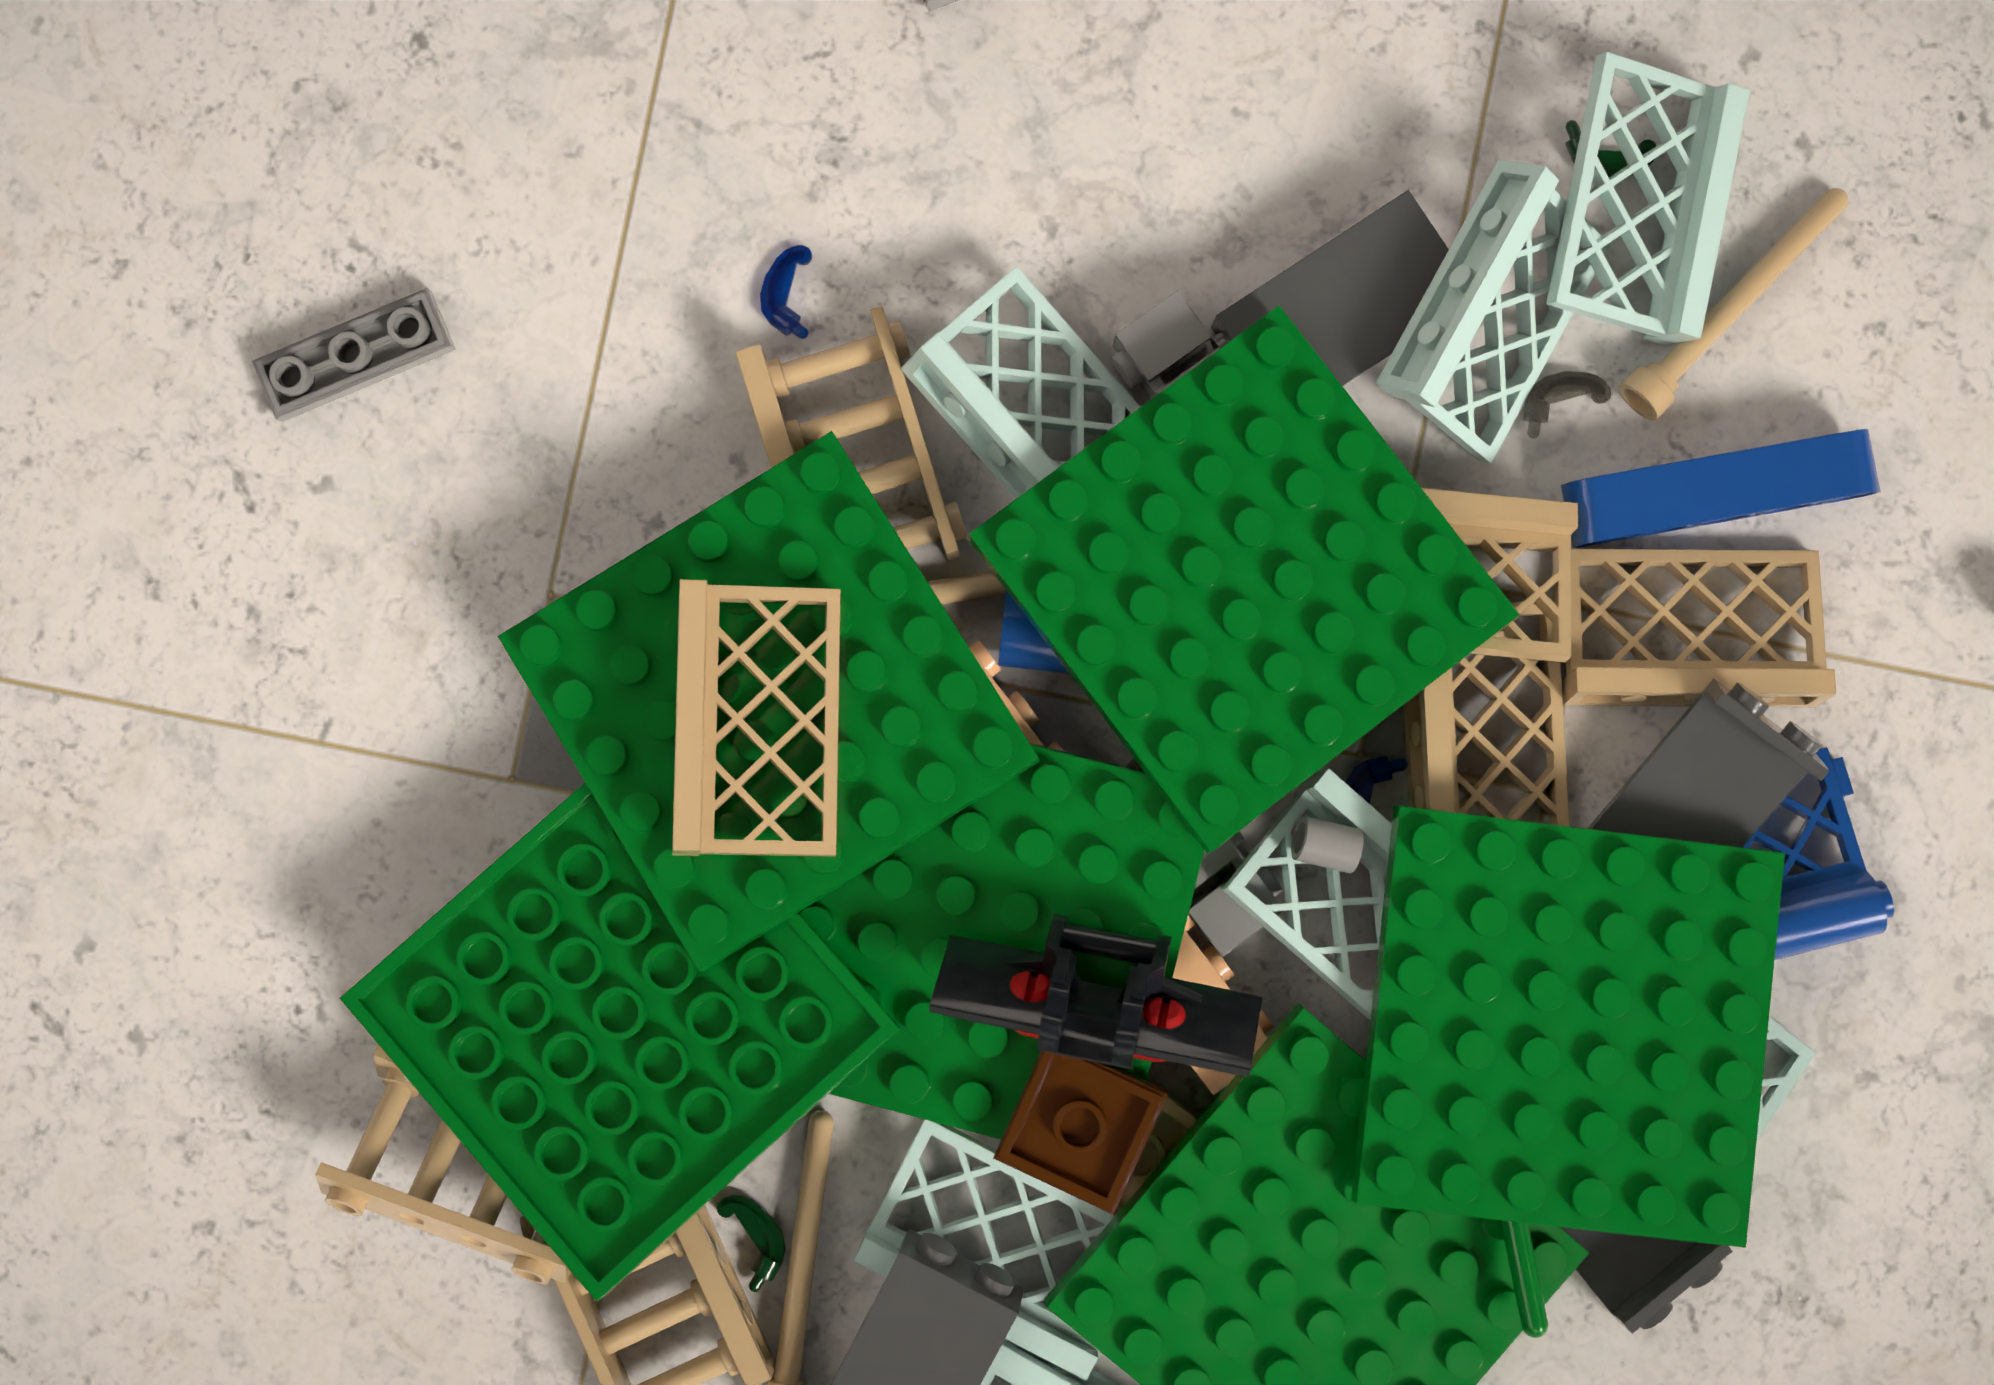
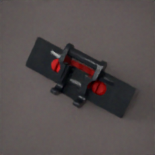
(1144, 1020)

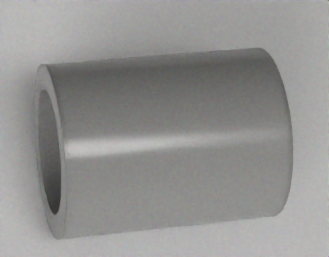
(1327, 844)

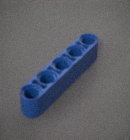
(1722, 487)

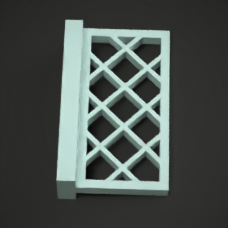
(1690, 223)
(1469, 291)
(975, 408)
(1332, 800)
(1035, 1325)

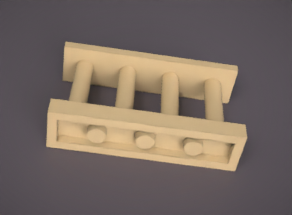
(770, 380)
(354, 1191)
(712, 1292)

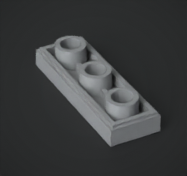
(389, 343)

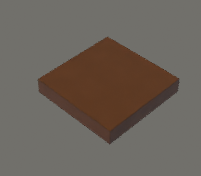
(1081, 1127)

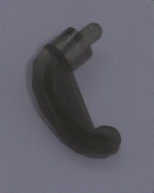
(1558, 388)

